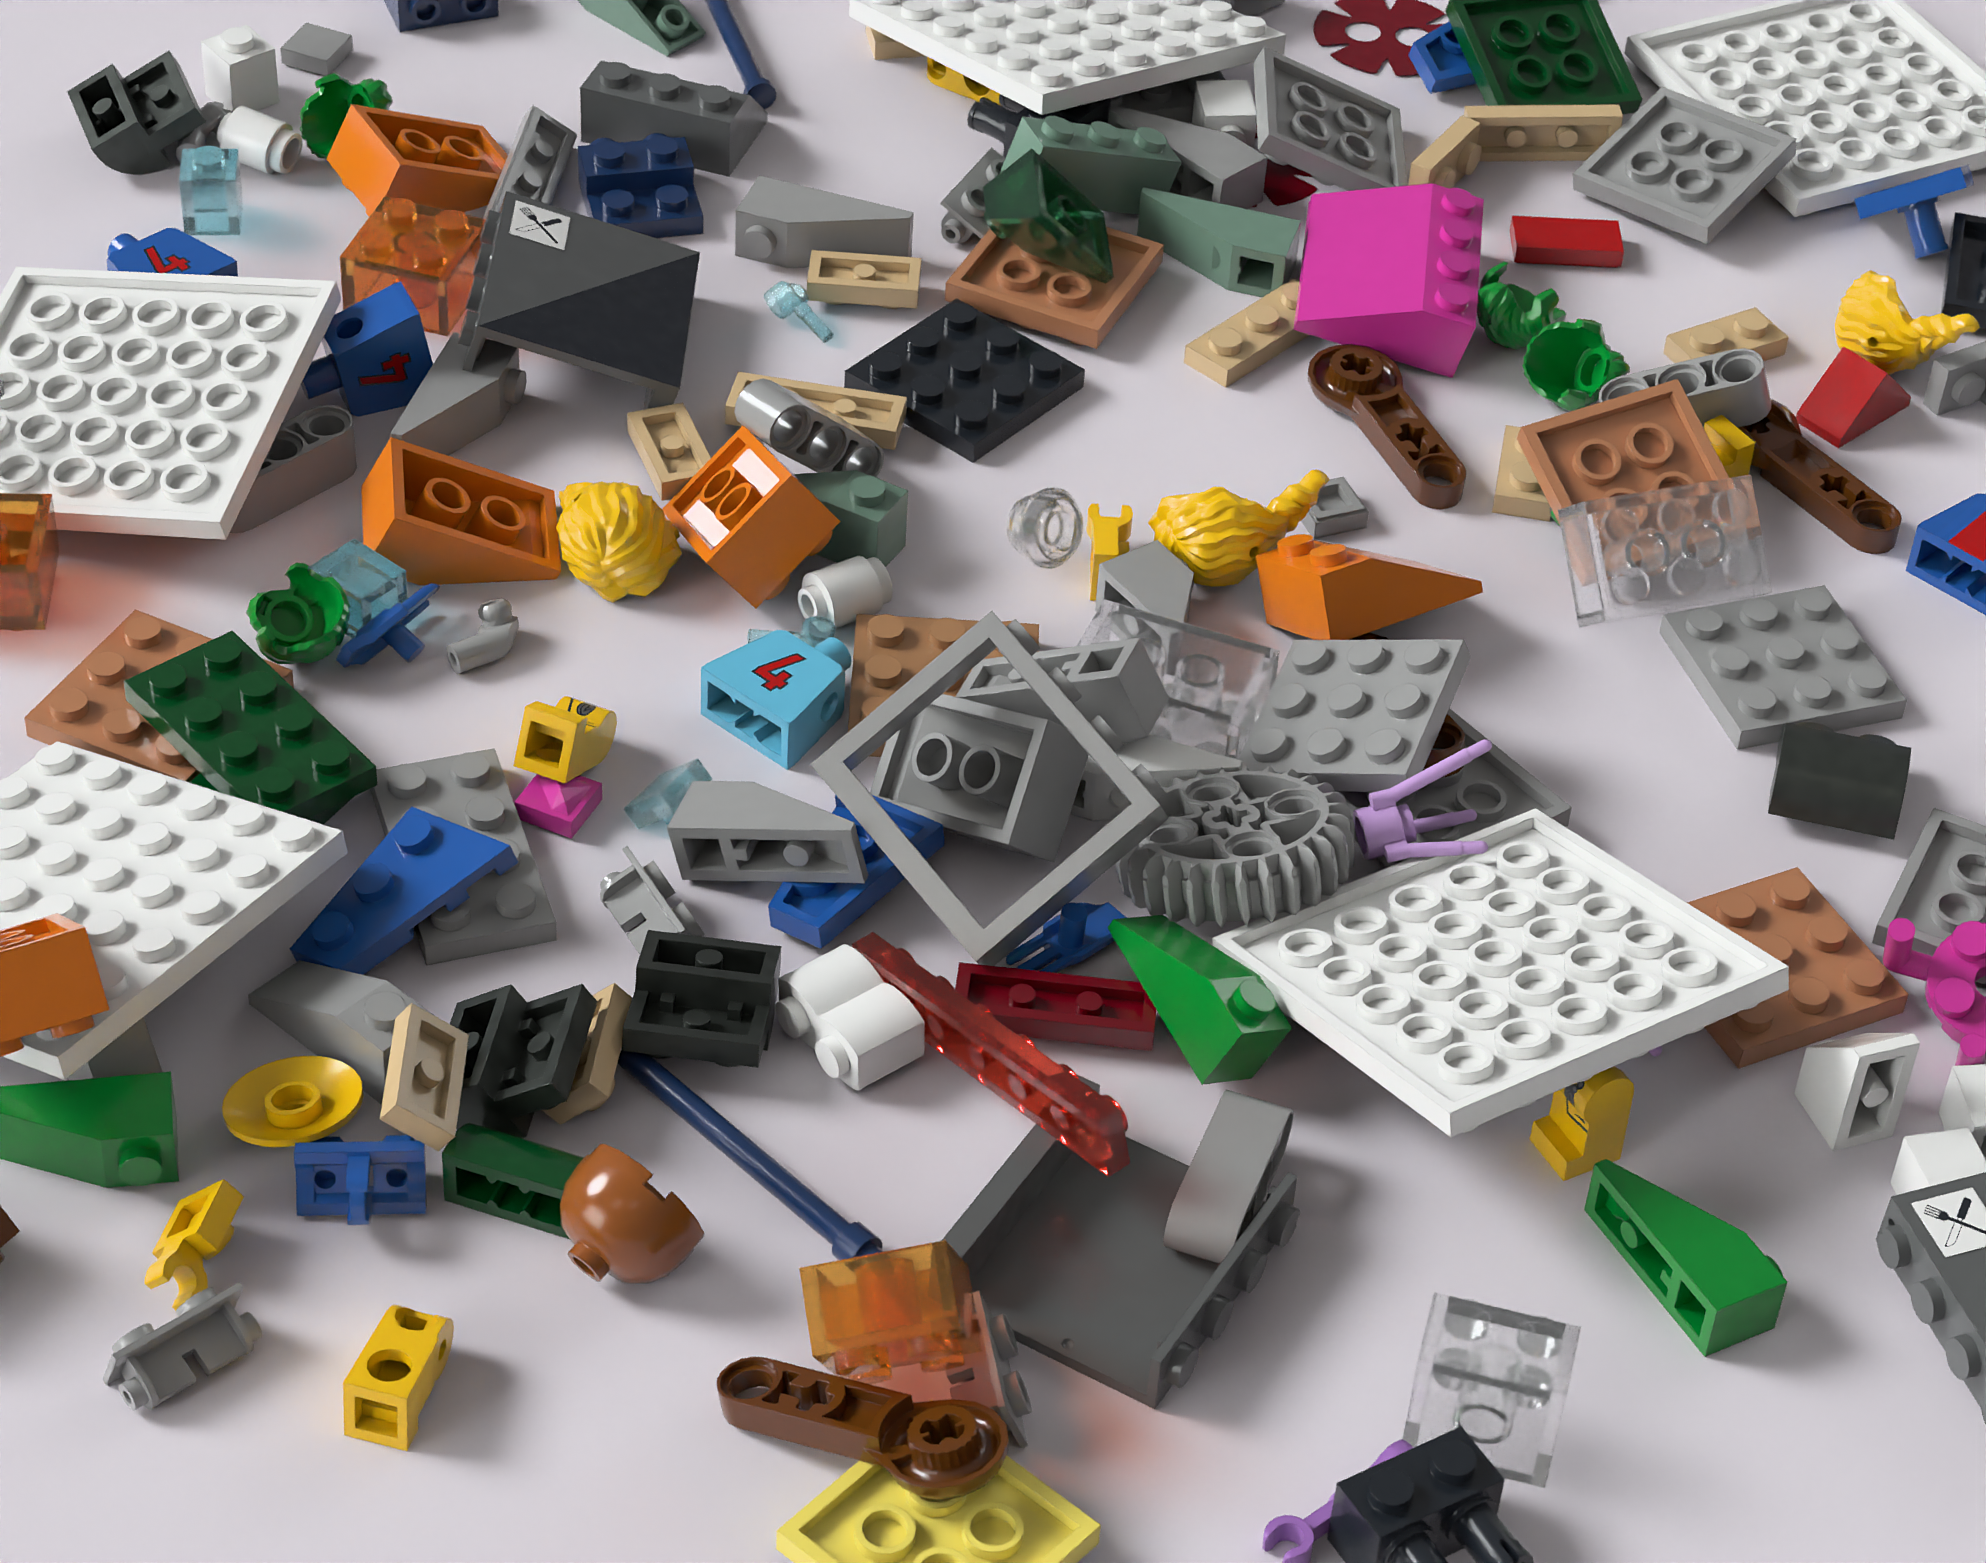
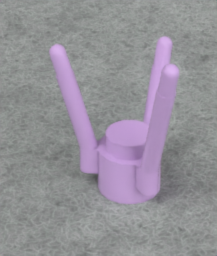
(1390, 829)

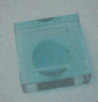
(665, 794)

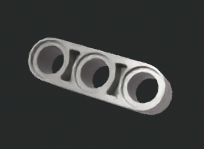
(1715, 384)
(805, 430)
(303, 461)
(1228, 1176)

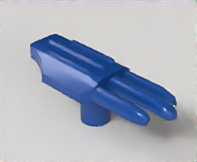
(390, 630)
(1068, 937)

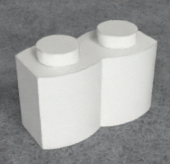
(850, 1017)

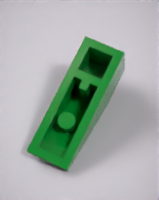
(1207, 999)
(94, 1129)
(1691, 1261)

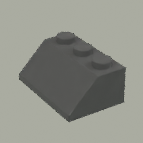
(635, 103)

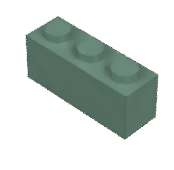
(1099, 159)

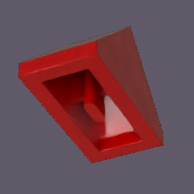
(1850, 400)

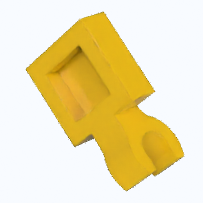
(1107, 539)
(194, 1232)

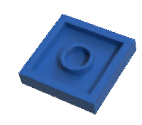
(1918, 204)

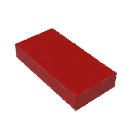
(1566, 241)

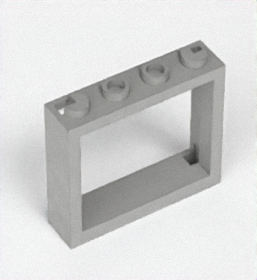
(1096, 737)

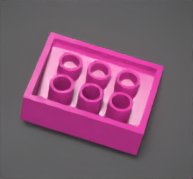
(1393, 272)

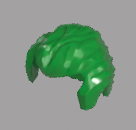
(328, 107)
(1513, 313)
(1572, 363)
(300, 621)

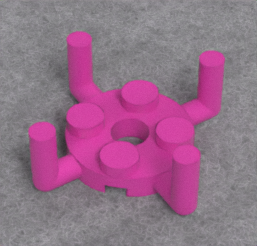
(1949, 981)

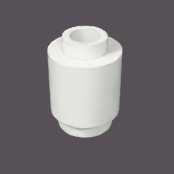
(260, 140)
(846, 590)

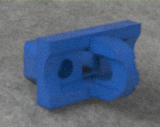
(336, 1176)

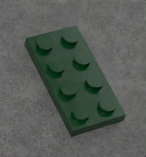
(250, 729)

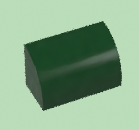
(507, 1177)

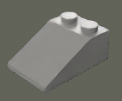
(985, 774)

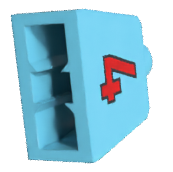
(777, 693)

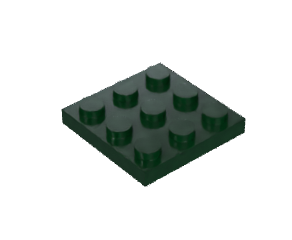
(1543, 53)

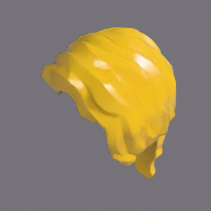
(1881, 330)
(1224, 533)
(616, 538)

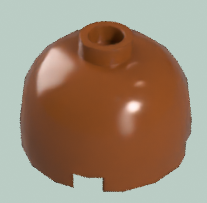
(623, 1221)

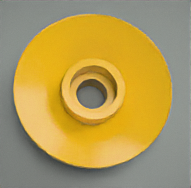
(292, 1101)

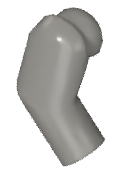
(213, 114)
(492, 640)

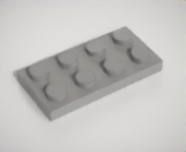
(501, 909)

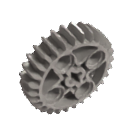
(1241, 847)

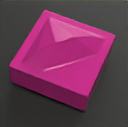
(557, 804)

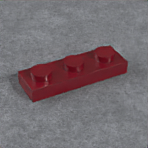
(1062, 1005)

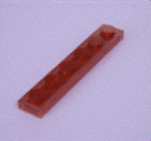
(1006, 1061)

